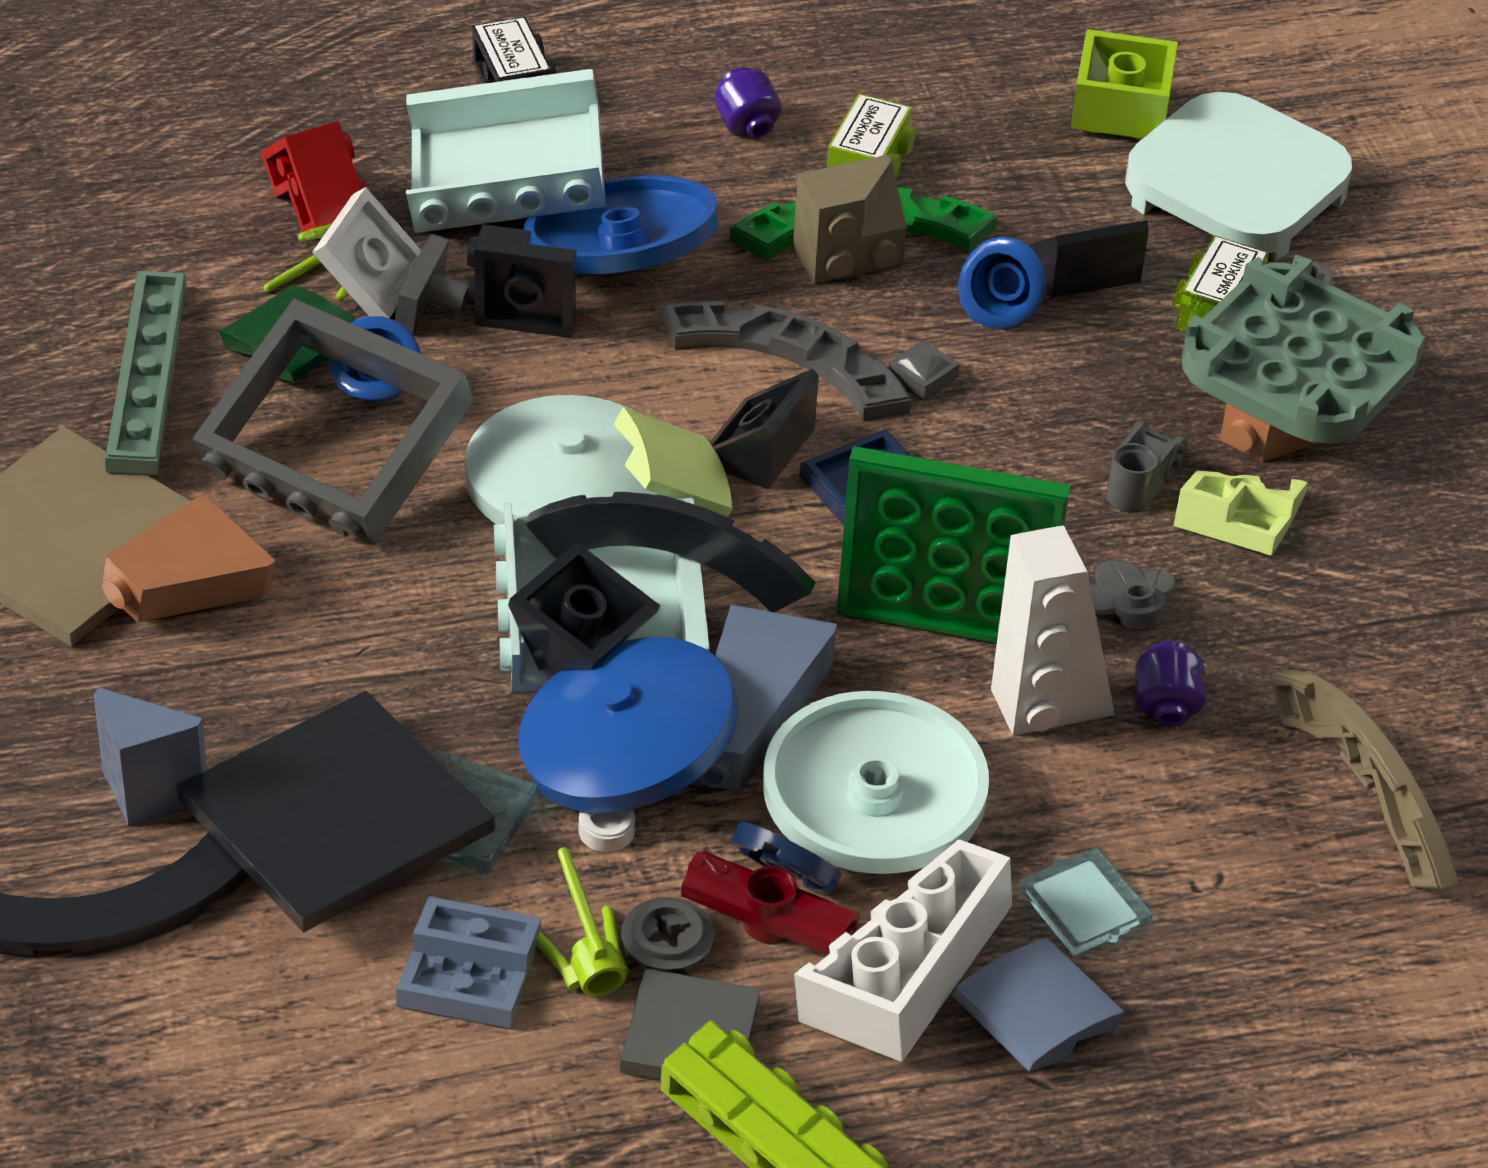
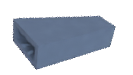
(774, 670)

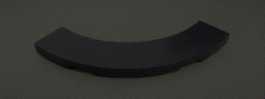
(674, 528)
(121, 914)

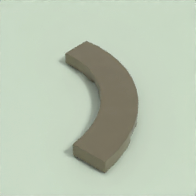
(1330, 714)

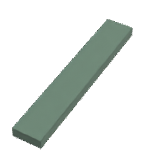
(146, 373)

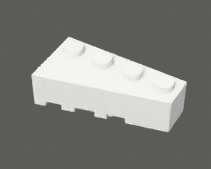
(1048, 638)
(911, 954)

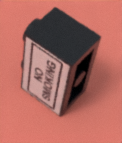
(509, 51)

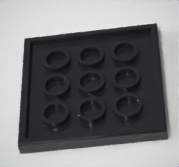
(335, 810)

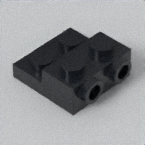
(521, 283)

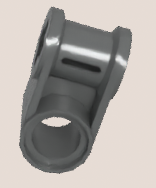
(1143, 467)

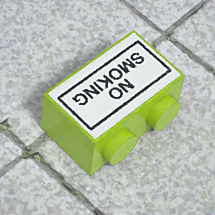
(873, 130)

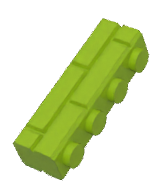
(756, 1108)

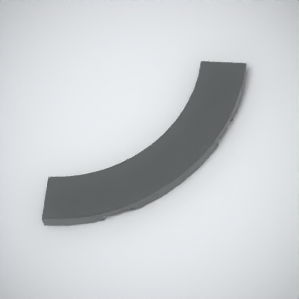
(774, 331)

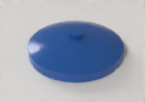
(640, 227)
(629, 726)

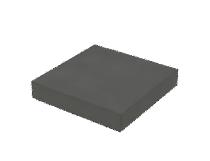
(674, 1009)

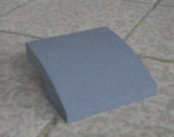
(469, 962)
(1037, 1004)

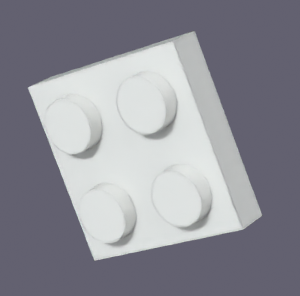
(368, 254)

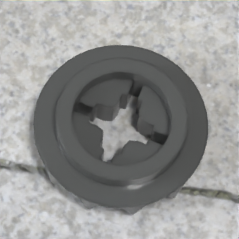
(676, 919)

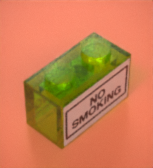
(1212, 278)

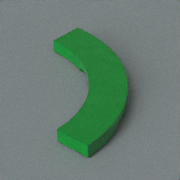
(947, 220)

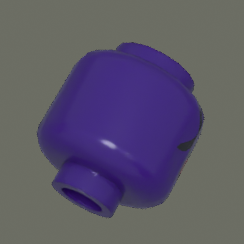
(747, 101)
(1170, 683)

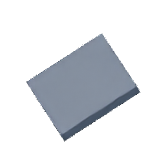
(147, 753)

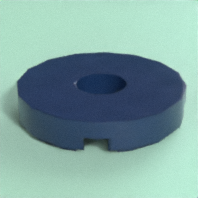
(774, 850)

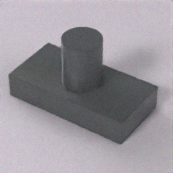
(429, 285)

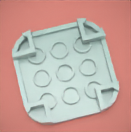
(1238, 171)

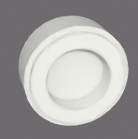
(607, 830)

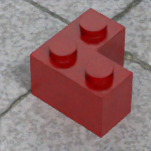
(315, 171)

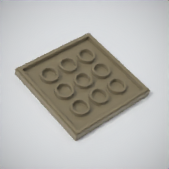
(61, 524)

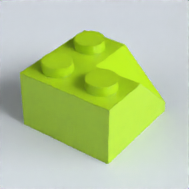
(1123, 84)

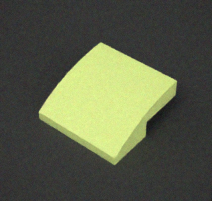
(674, 461)

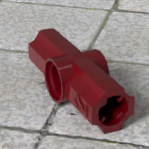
(767, 902)

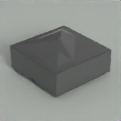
(924, 369)

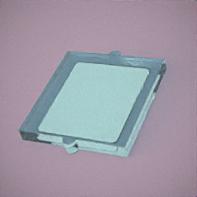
(1085, 901)

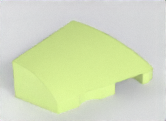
(1238, 509)

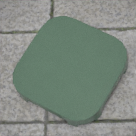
(1302, 352)

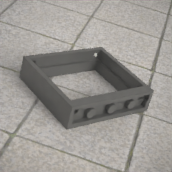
(369, 353)

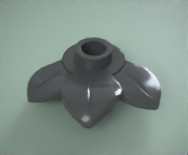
(1130, 593)

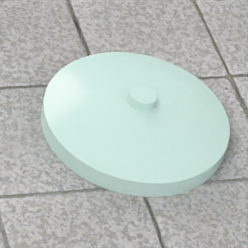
(547, 454)
(875, 781)

